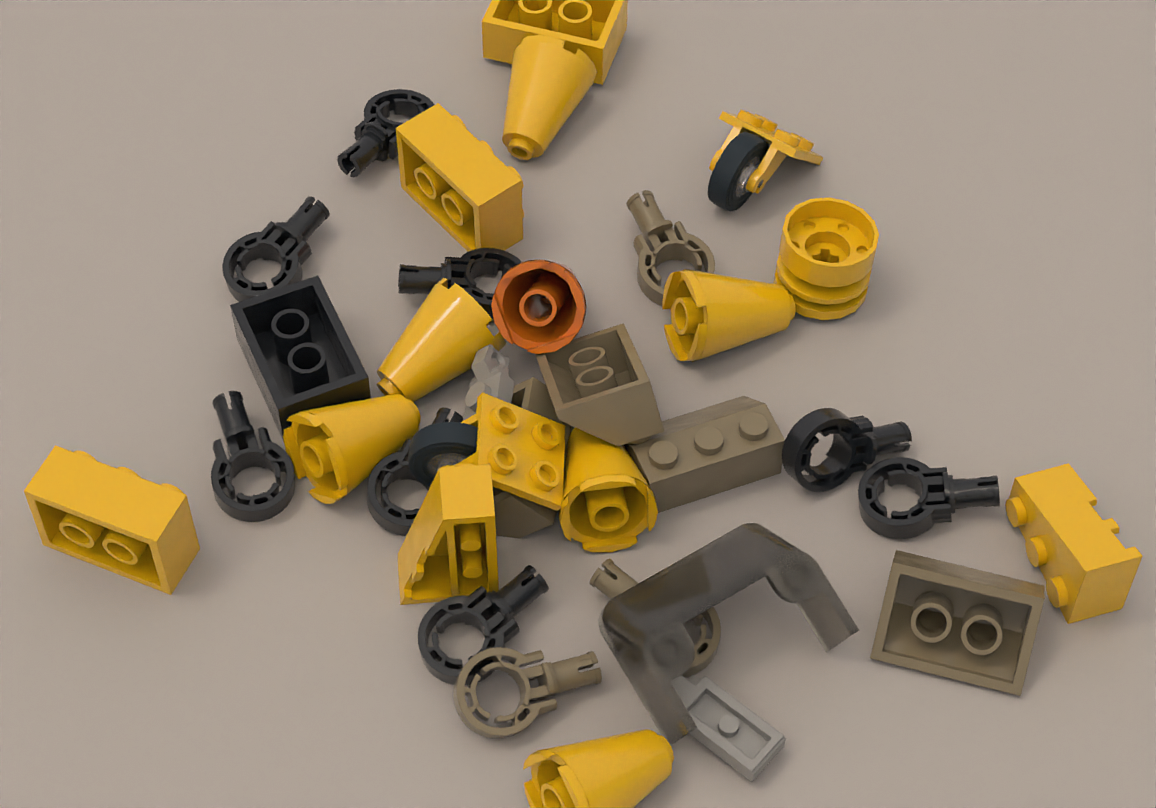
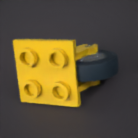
(748, 162)
(519, 445)

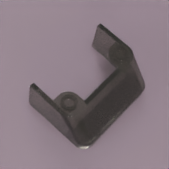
(648, 619)

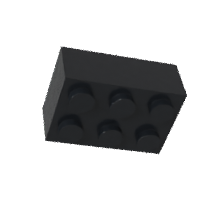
(298, 350)

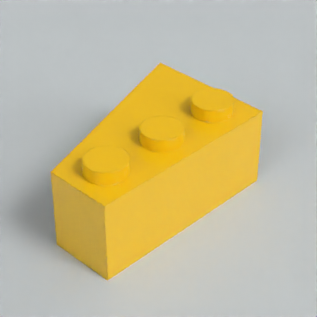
(451, 538)
(1071, 544)

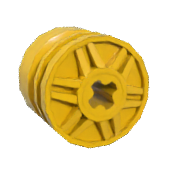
(826, 257)

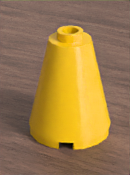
(543, 93)
(721, 312)
(437, 343)
(346, 441)
(604, 495)
(599, 771)

